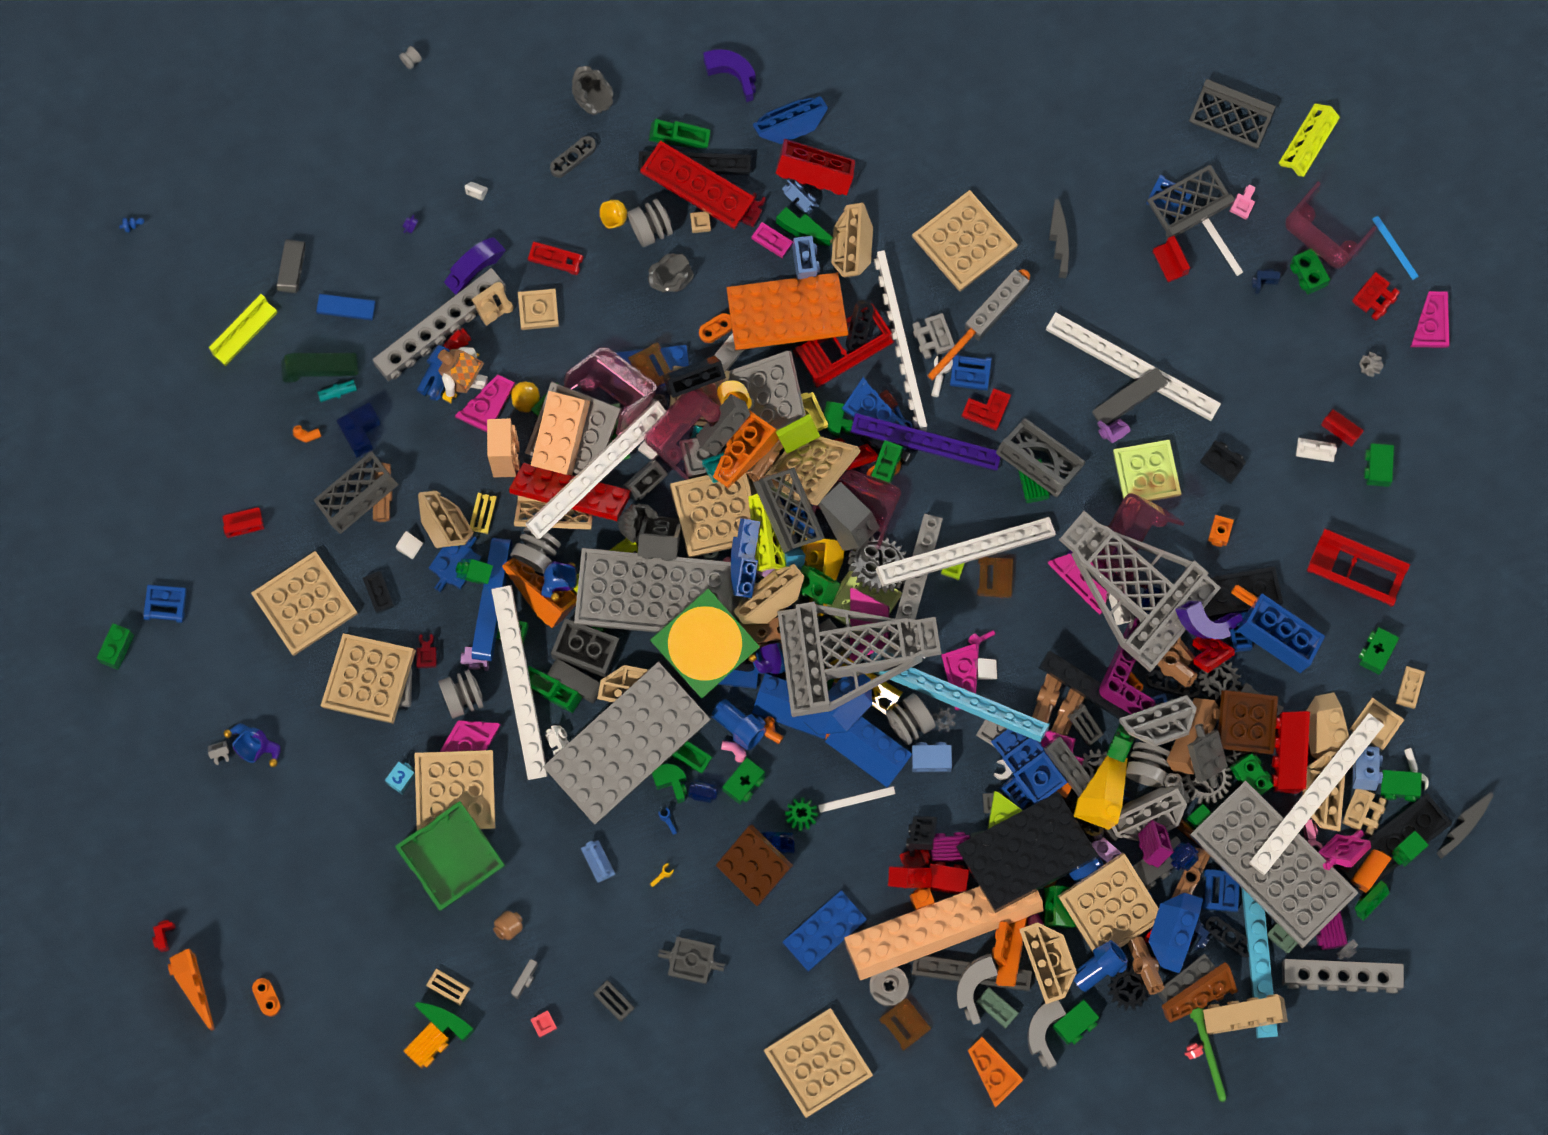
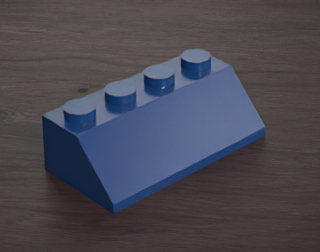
(1281, 633)
(774, 702)
(871, 750)

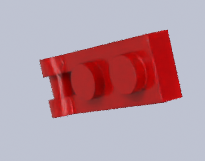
(555, 257)

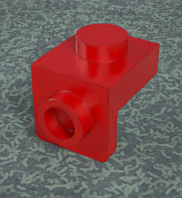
(919, 860)
(159, 939)

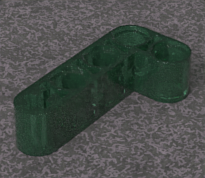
(318, 365)

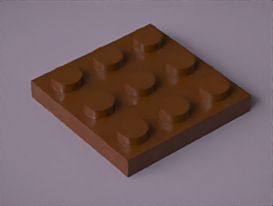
(1247, 722)
(754, 865)

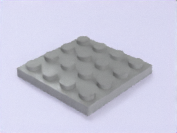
(773, 389)
(597, 429)

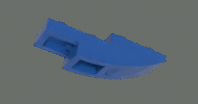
(742, 558)

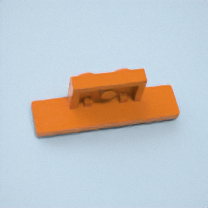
(1008, 951)

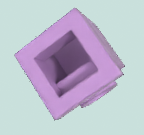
(466, 658)

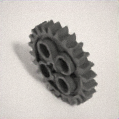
(861, 562)

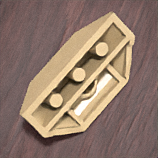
(852, 241)
(443, 520)
(771, 595)
(619, 682)
(1326, 725)
(1330, 811)
(1049, 960)

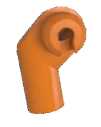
(304, 435)
(1134, 682)
(770, 730)

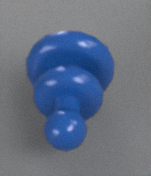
(132, 223)

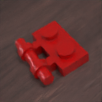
(1370, 293)

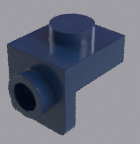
(1268, 276)
(1202, 934)

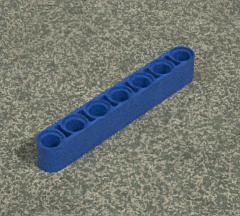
(487, 622)

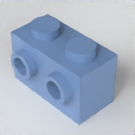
(804, 257)
(931, 757)
(1366, 769)

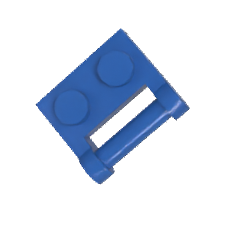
(1161, 203)
(970, 377)
(165, 597)
(1228, 892)

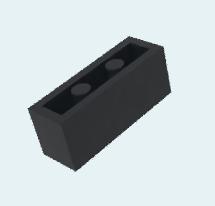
(694, 376)

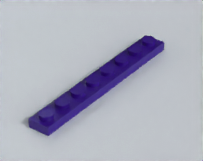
(925, 442)

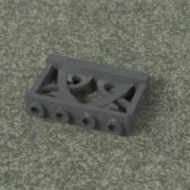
(1042, 473)

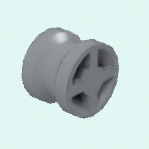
(410, 57)

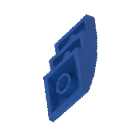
(1029, 764)

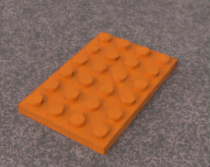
(786, 311)

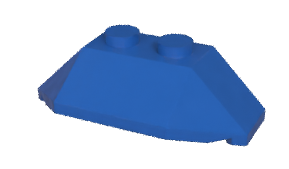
(791, 120)
(844, 716)
(1174, 930)

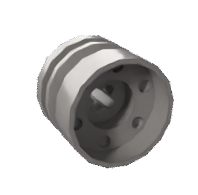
(651, 222)
(535, 550)
(461, 693)
(911, 718)
(1147, 769)

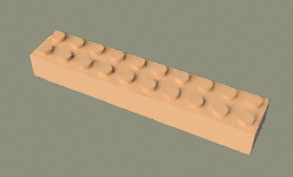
(931, 930)

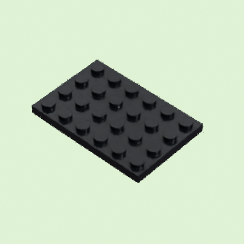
(1027, 852)

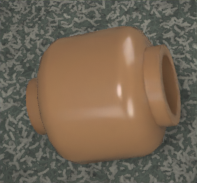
(508, 925)

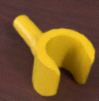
(663, 874)

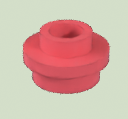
(1193, 1050)

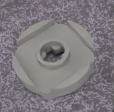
(890, 997)

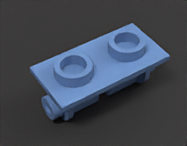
(795, 191)
(597, 861)

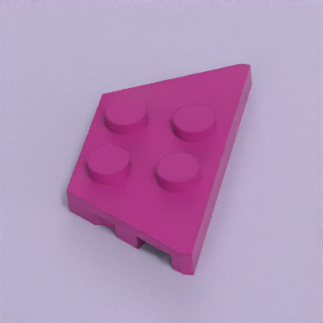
(1068, 570)
(866, 604)
(470, 736)

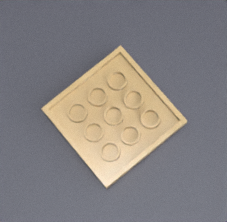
(964, 240)
(817, 466)
(710, 512)
(304, 603)
(368, 678)
(454, 777)
(1110, 904)
(818, 1063)

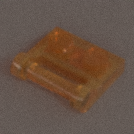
(643, 363)
(1001, 577)
(910, 1020)

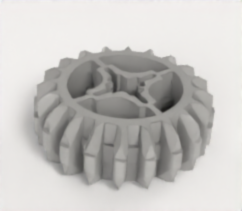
(1189, 784)

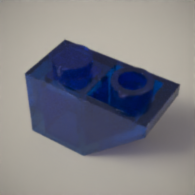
(781, 841)

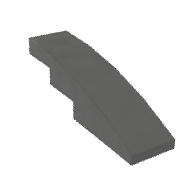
(1059, 233)
(1130, 397)
(1468, 821)

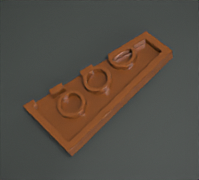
(1206, 989)

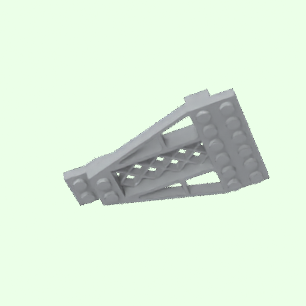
(1161, 625)
(804, 656)

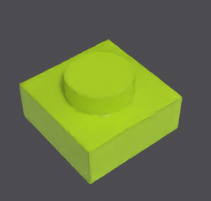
(954, 571)

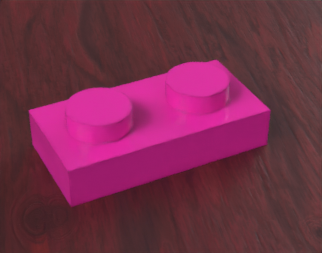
(772, 240)

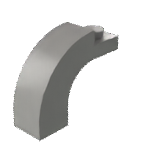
(974, 973)
(1040, 1022)

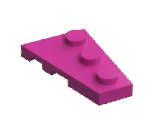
(1433, 323)
(487, 403)
(962, 667)

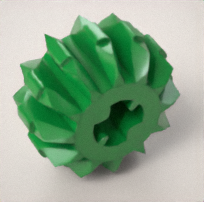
(799, 807)

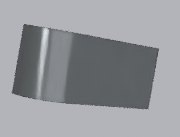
(291, 266)
(574, 679)

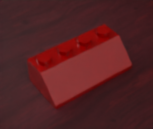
(815, 167)
(1291, 752)

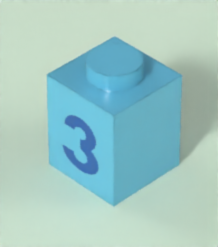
(400, 777)

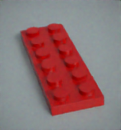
(697, 184)
(543, 485)

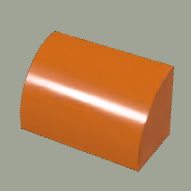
(1370, 870)

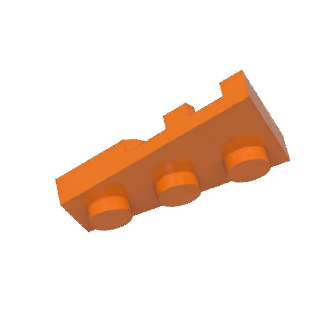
(994, 1071)

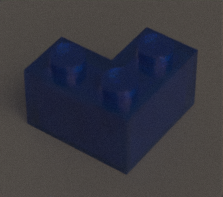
(355, 425)

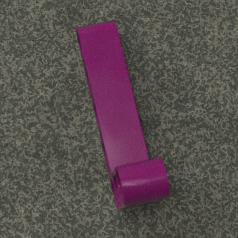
(1118, 682)

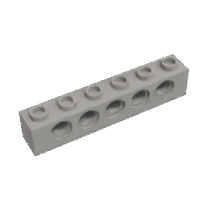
(1393, 973)

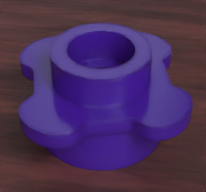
(410, 224)

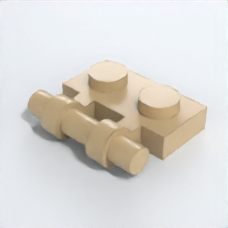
(1358, 808)

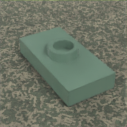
(997, 1007)

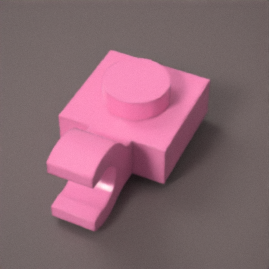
(1243, 204)
(1310, 832)

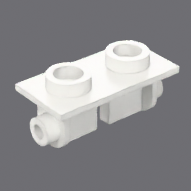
(1316, 449)
(1121, 614)
(556, 737)

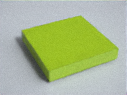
(798, 433)

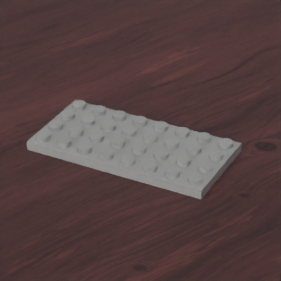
(643, 593)
(626, 743)
(1296, 887)

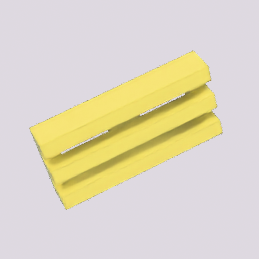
(474, 516)

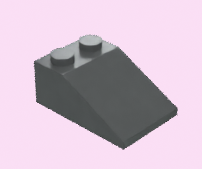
(848, 517)

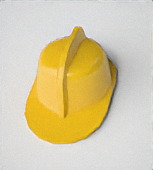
(734, 388)

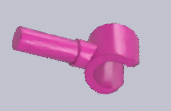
(976, 639)

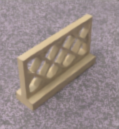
(528, 506)

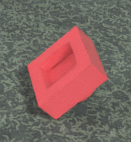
(543, 1024)

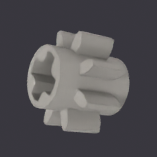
(1371, 364)

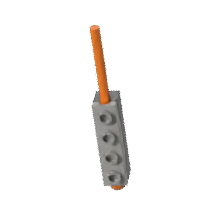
(988, 314)

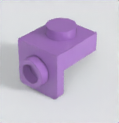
(1114, 431)

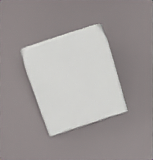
(476, 190)
(479, 382)
(409, 545)
(986, 669)

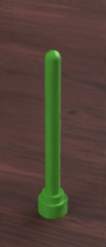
(1198, 1017)

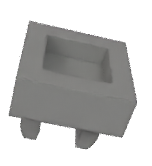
(217, 750)

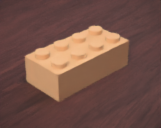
(560, 433)
(502, 447)

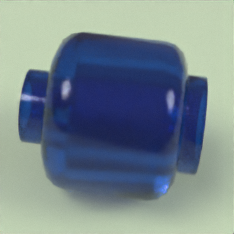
(1184, 856)

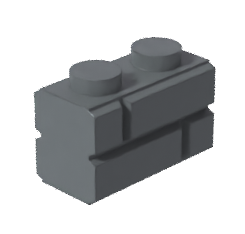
(645, 480)

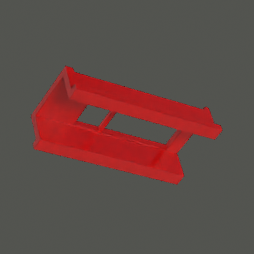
(821, 367)
(1328, 550)

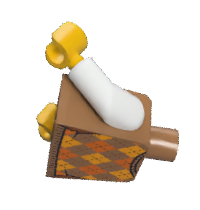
(458, 370)

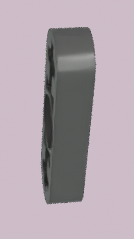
(573, 149)

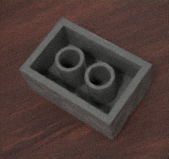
(659, 538)
(585, 648)

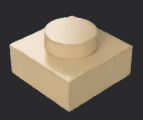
(700, 222)

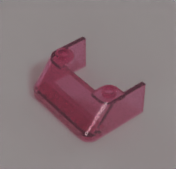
(1300, 226)
(618, 379)
(676, 422)
(875, 494)
(1134, 521)

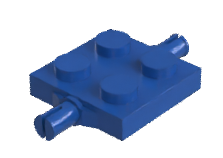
(446, 561)

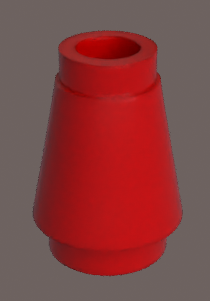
(458, 339)

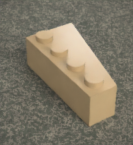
(1245, 1015)

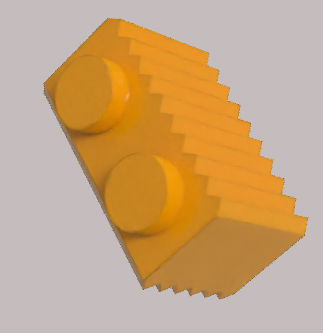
(426, 1046)

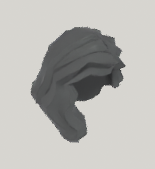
(591, 90)
(670, 273)
(632, 518)

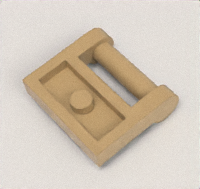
(486, 305)

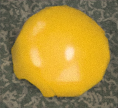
(613, 213)
(525, 396)

